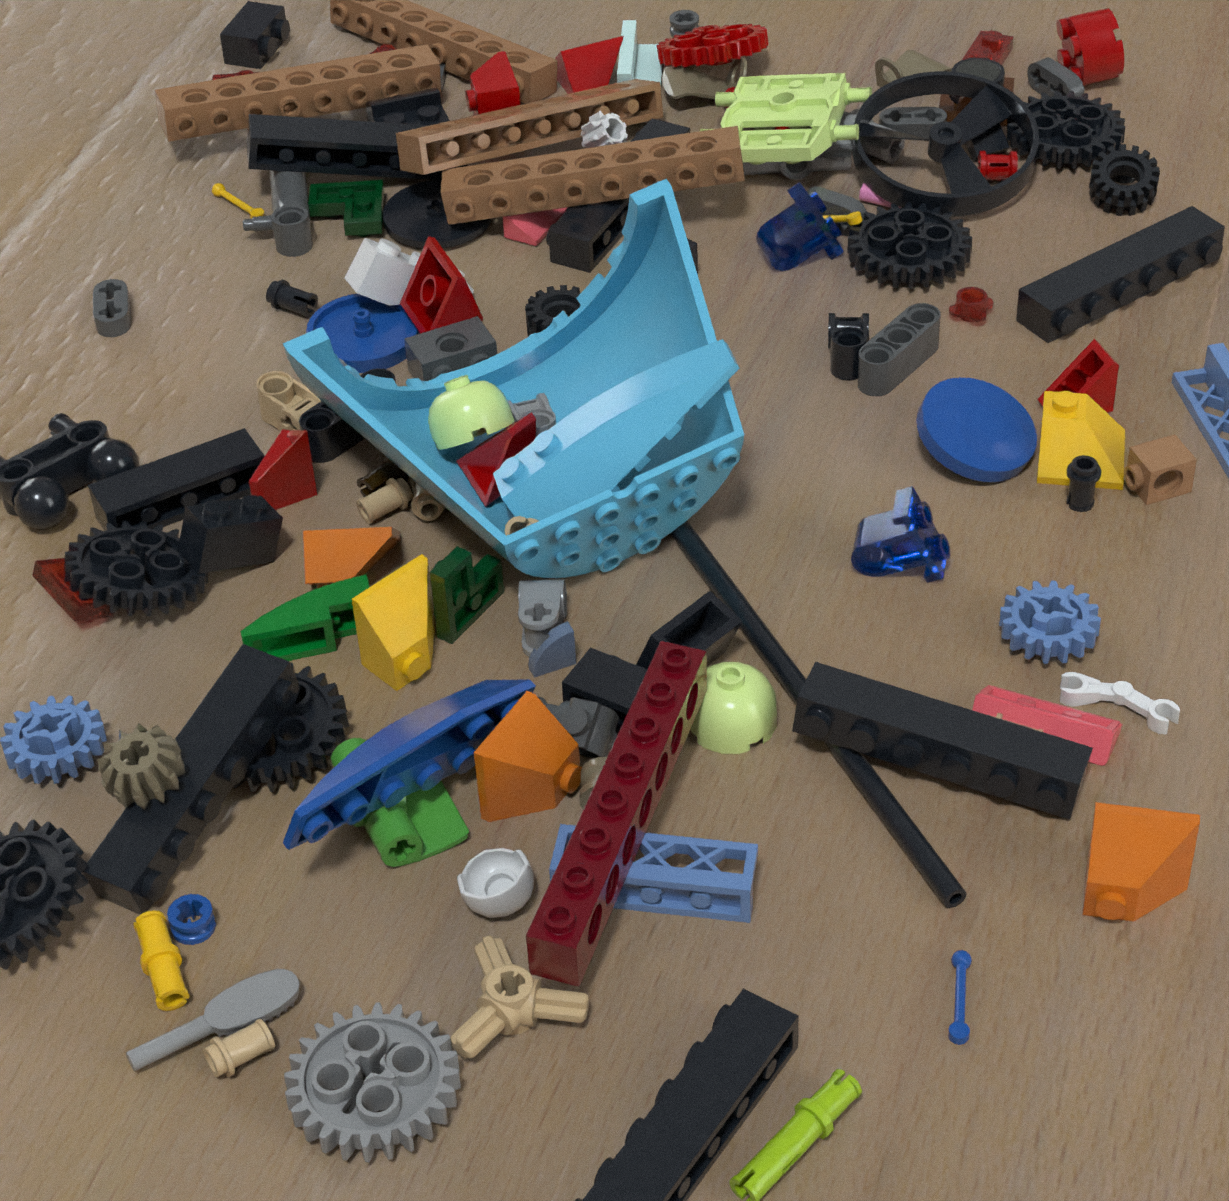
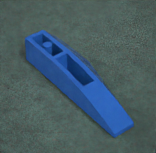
(405, 758)

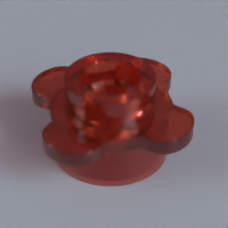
(971, 304)

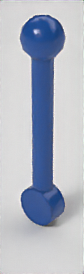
(959, 1030)

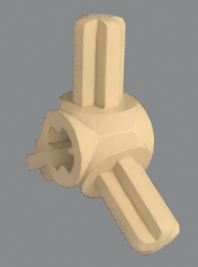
(511, 1001)

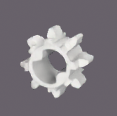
(603, 130)

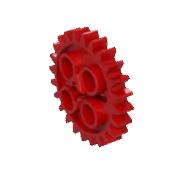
(712, 45)

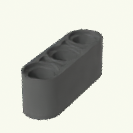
(898, 349)

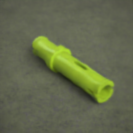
(811, 1121)

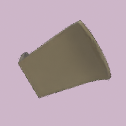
(907, 64)
(685, 81)

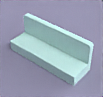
(635, 59)

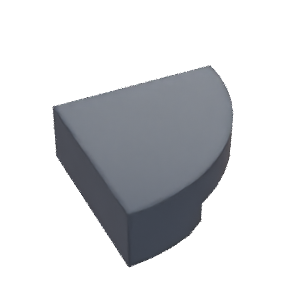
(555, 652)

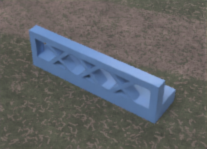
(1216, 377)
(687, 891)

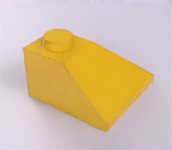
(1077, 427)
(397, 624)

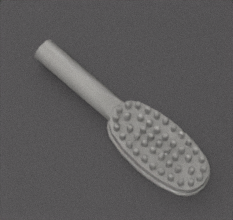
(230, 1011)

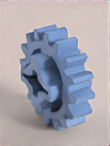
(1049, 621)
(53, 739)

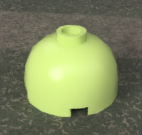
(467, 412)
(735, 709)

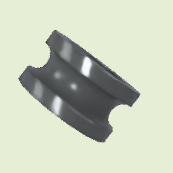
(683, 21)

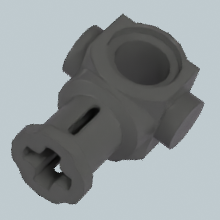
(588, 724)

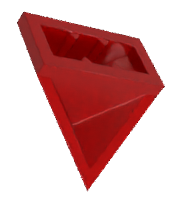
(587, 65)
(1091, 374)
(490, 454)
(285, 471)

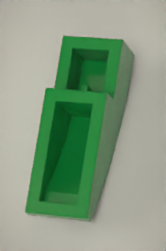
(308, 622)

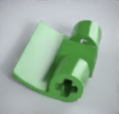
(416, 826)

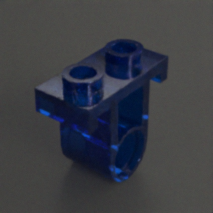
(799, 232)
(901, 540)

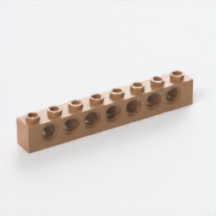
(451, 41)
(294, 91)
(524, 126)
(591, 175)

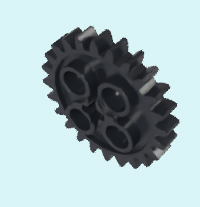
(1069, 129)
(909, 245)
(132, 569)
(302, 734)
(37, 886)

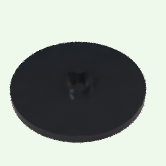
(420, 213)

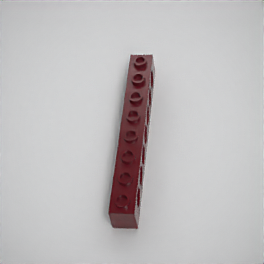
(616, 815)

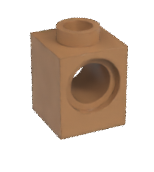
(1160, 469)

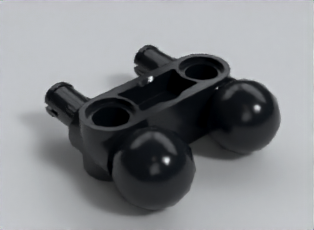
(40, 478)

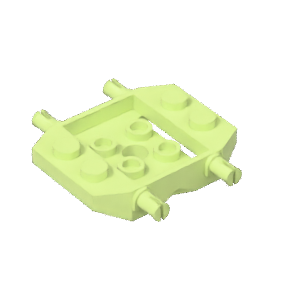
(794, 103)

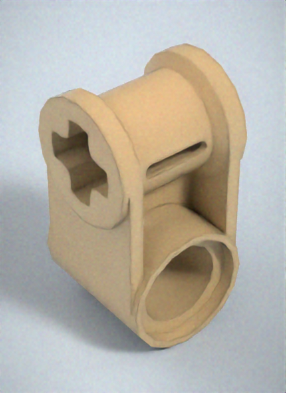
(283, 400)

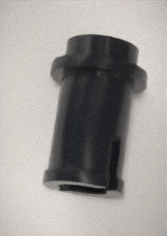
(283, 295)
(1083, 476)

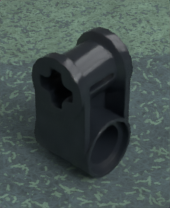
(845, 339)

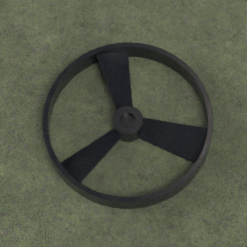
(967, 185)

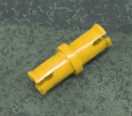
(161, 960)

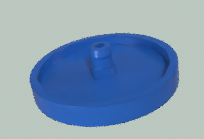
(365, 331)
(976, 429)

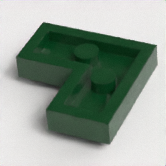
(357, 200)
(463, 591)

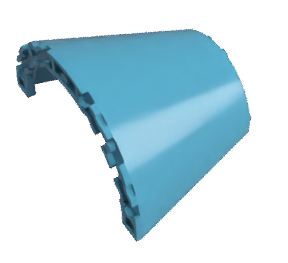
(626, 324)

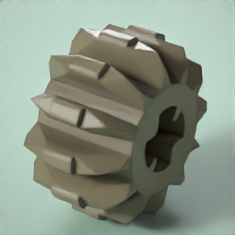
(141, 766)

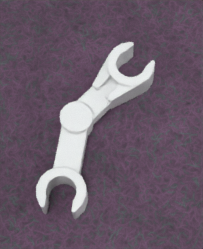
(1084, 690)

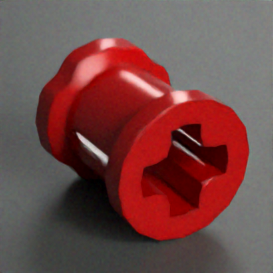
(997, 166)

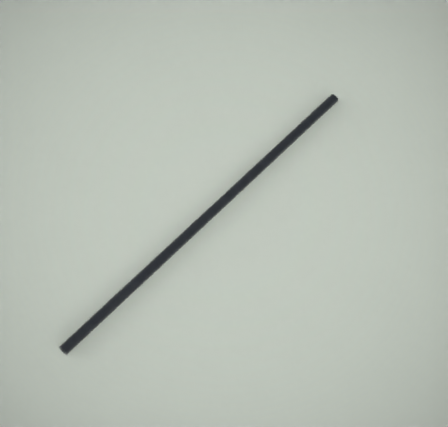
(792, 679)

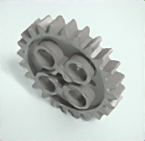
(372, 1082)

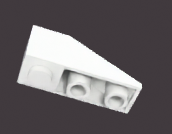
(382, 271)

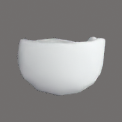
(496, 882)

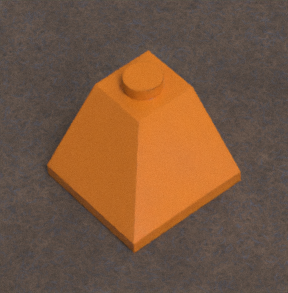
(344, 553)
(526, 762)
(1137, 860)

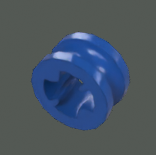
(191, 932)

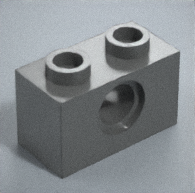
(448, 348)

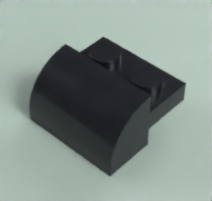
(411, 108)

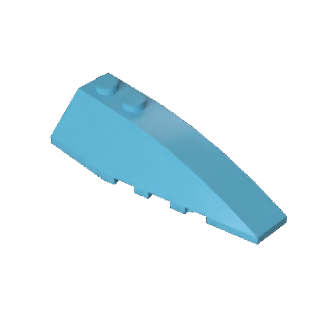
(611, 433)

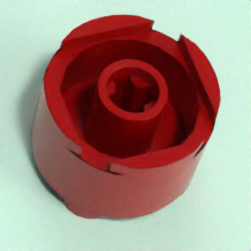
(1091, 46)

